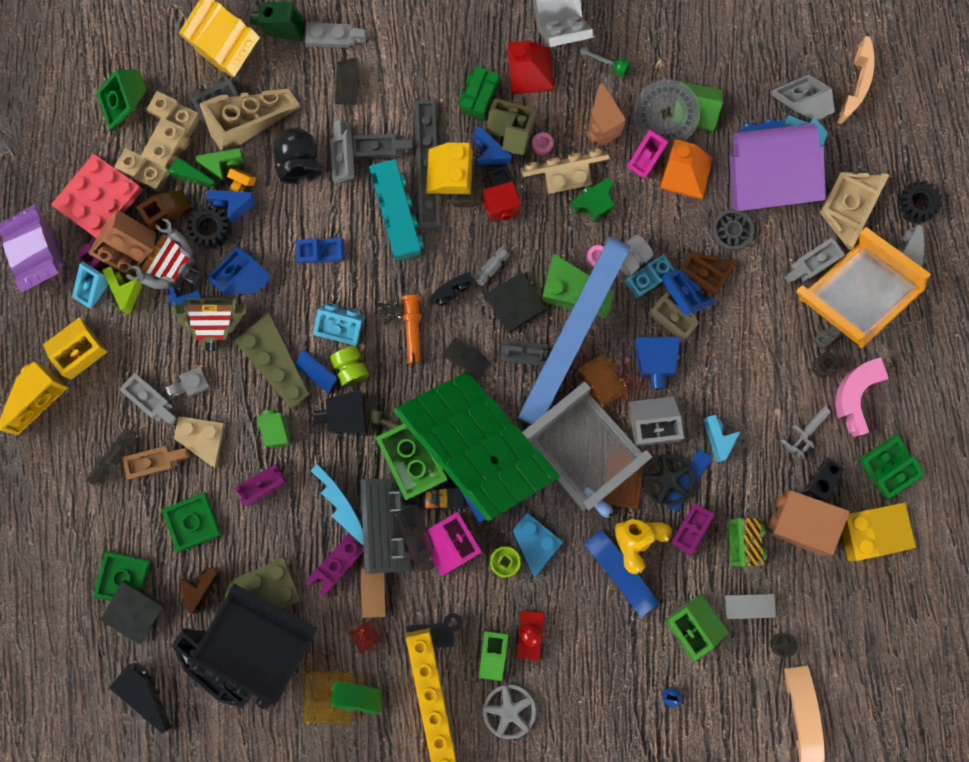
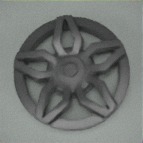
(733, 230)

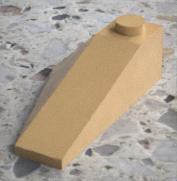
(244, 116)

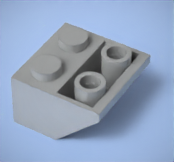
(655, 421)

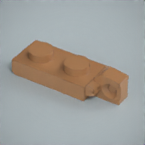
(153, 461)

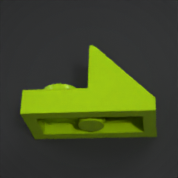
(123, 292)

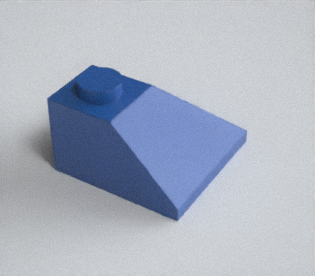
(239, 274)

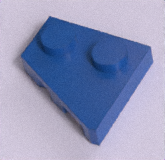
(686, 292)

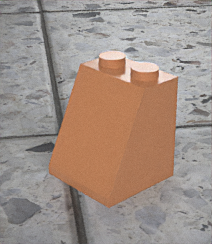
(808, 523)

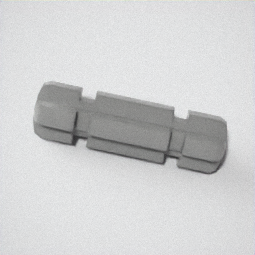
(491, 266)

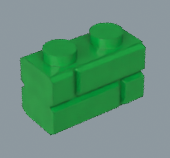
(479, 93)

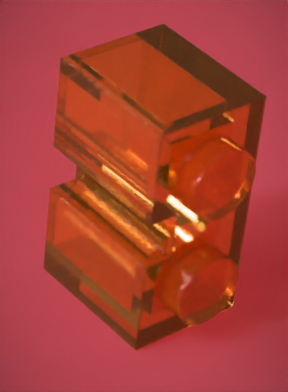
(602, 380)

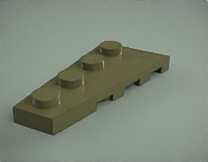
(270, 356)

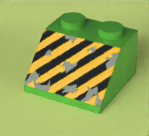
(746, 542)

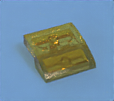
(319, 698)

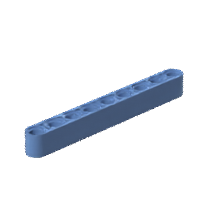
(574, 330)

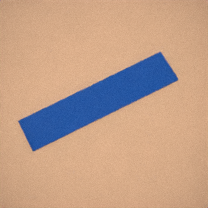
(698, 466)

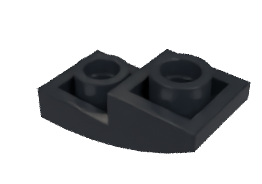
(445, 292)

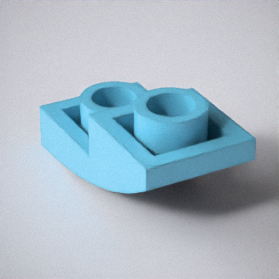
(649, 276)

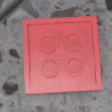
(96, 195)

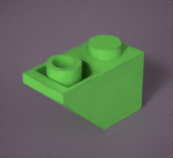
(274, 429)
(493, 655)

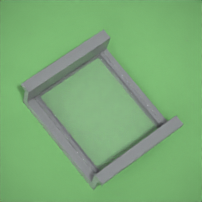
(585, 448)

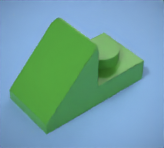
(216, 162)

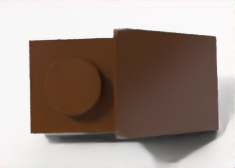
(196, 595)

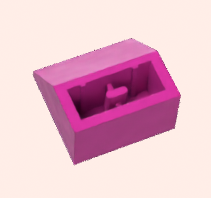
(452, 544)

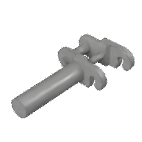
(807, 432)

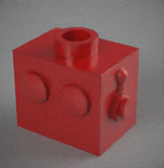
(501, 202)

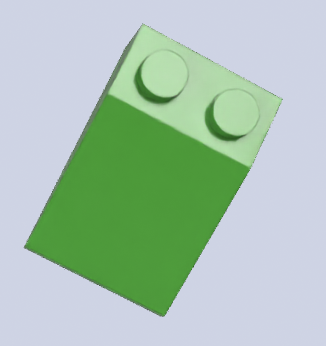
(410, 462)

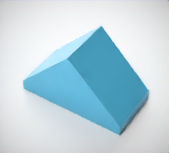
(89, 285)

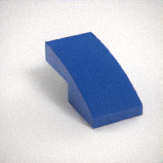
(320, 251)

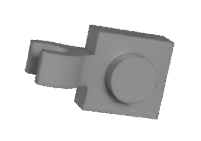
(192, 383)

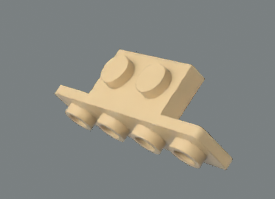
(567, 172)

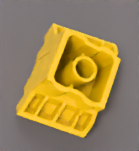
(219, 36)

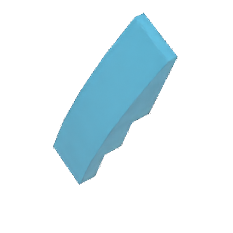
(345, 513)

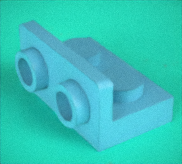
(338, 324)

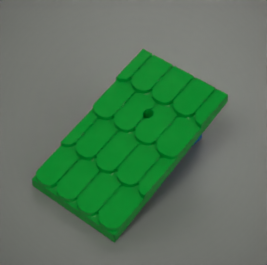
(477, 446)

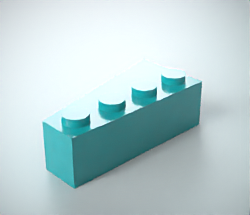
(395, 210)

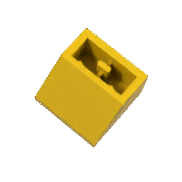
(74, 349)

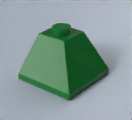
(120, 95)

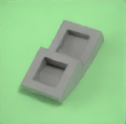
(750, 606)

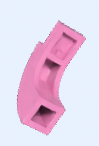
(851, 390)

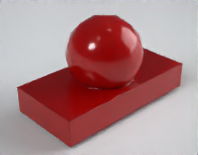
(530, 635)

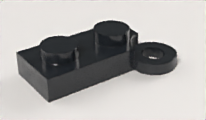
(441, 633)

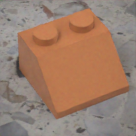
(606, 119)

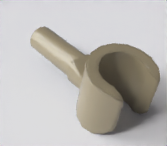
(376, 419)

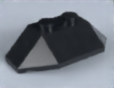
(185, 646)

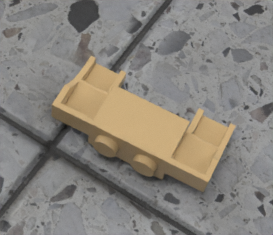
(165, 144)

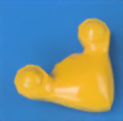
(636, 537)

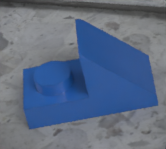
(493, 150)
(237, 202)

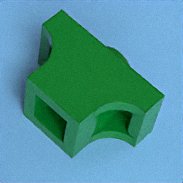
(594, 200)

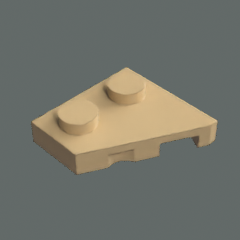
(200, 437)

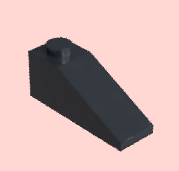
(140, 693)

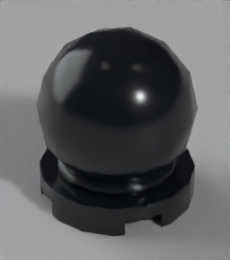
(297, 156)

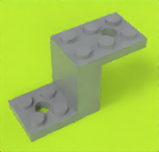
(561, 21)

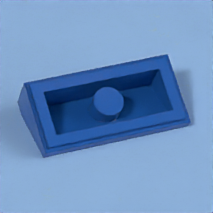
(316, 372)

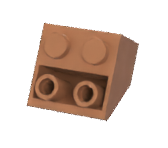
(123, 243)

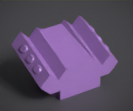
(30, 248)

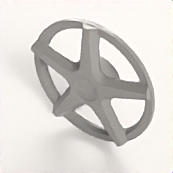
(509, 712)

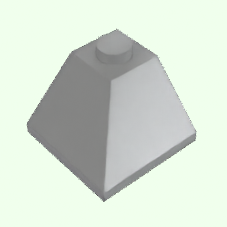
(806, 97)

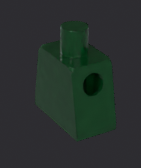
(279, 20)

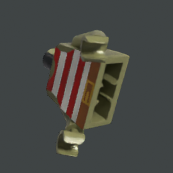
(209, 318)

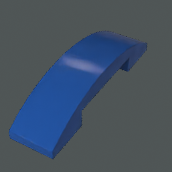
(629, 584)

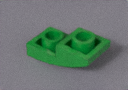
(356, 697)

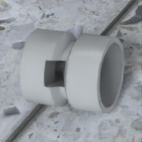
(639, 252)

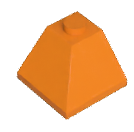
(686, 170)

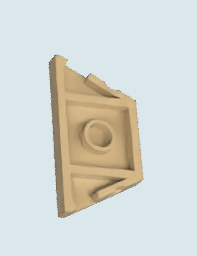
(851, 204)

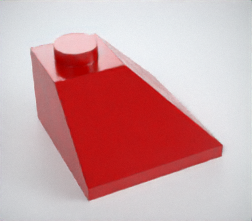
(529, 67)

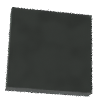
(515, 302)
(132, 612)

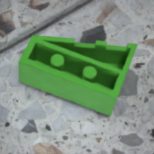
(565, 285)

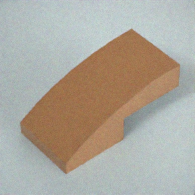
(373, 594)

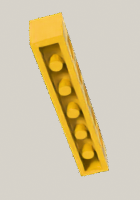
(430, 696)

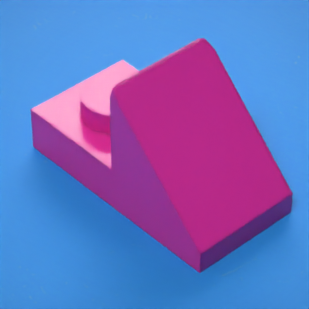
(647, 153)

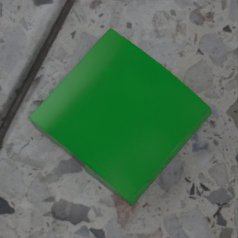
(891, 466)

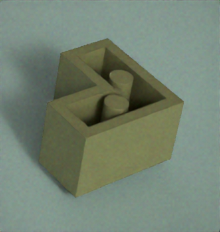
(513, 123)

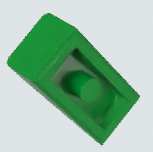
(185, 172)

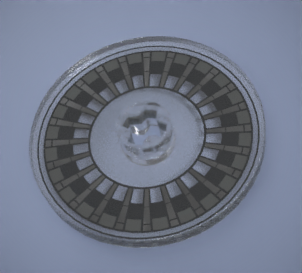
(666, 94)

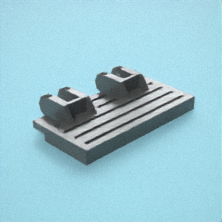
(380, 528)

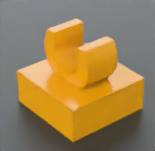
(241, 179)

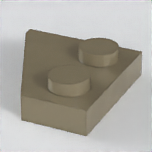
(671, 317)

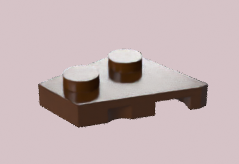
(708, 271)

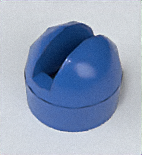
(674, 692)

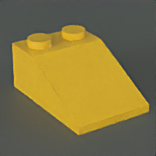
(30, 396)
(877, 532)

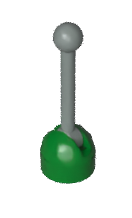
(620, 66)

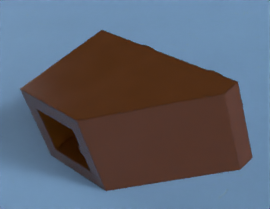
(164, 205)

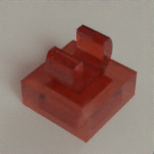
(364, 637)

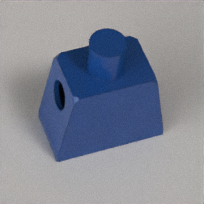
(657, 358)

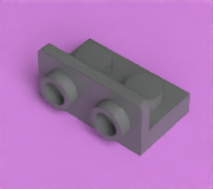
(220, 87)

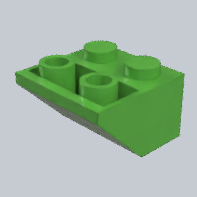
(696, 627)

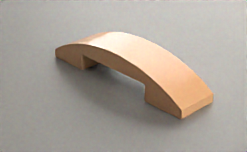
(864, 59)
(806, 714)

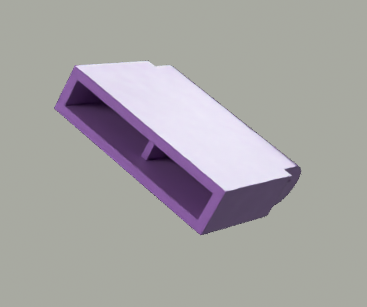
(777, 167)

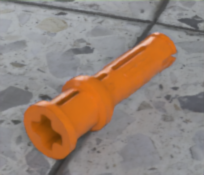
(412, 318)

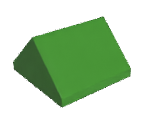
(710, 105)

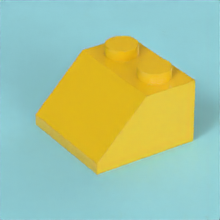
(450, 169)

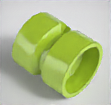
(349, 366)
(505, 561)

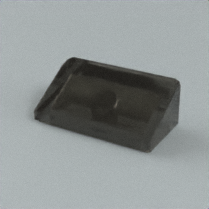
(347, 81)

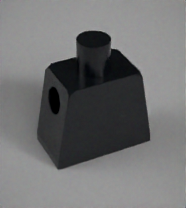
(344, 414)

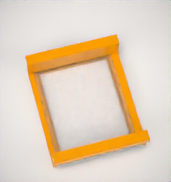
(866, 288)

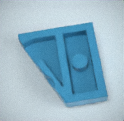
(535, 543)

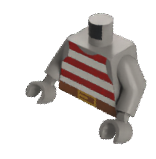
(168, 262)

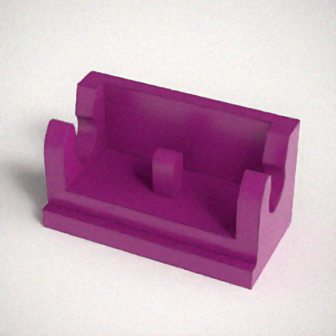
(261, 485)
(693, 530)

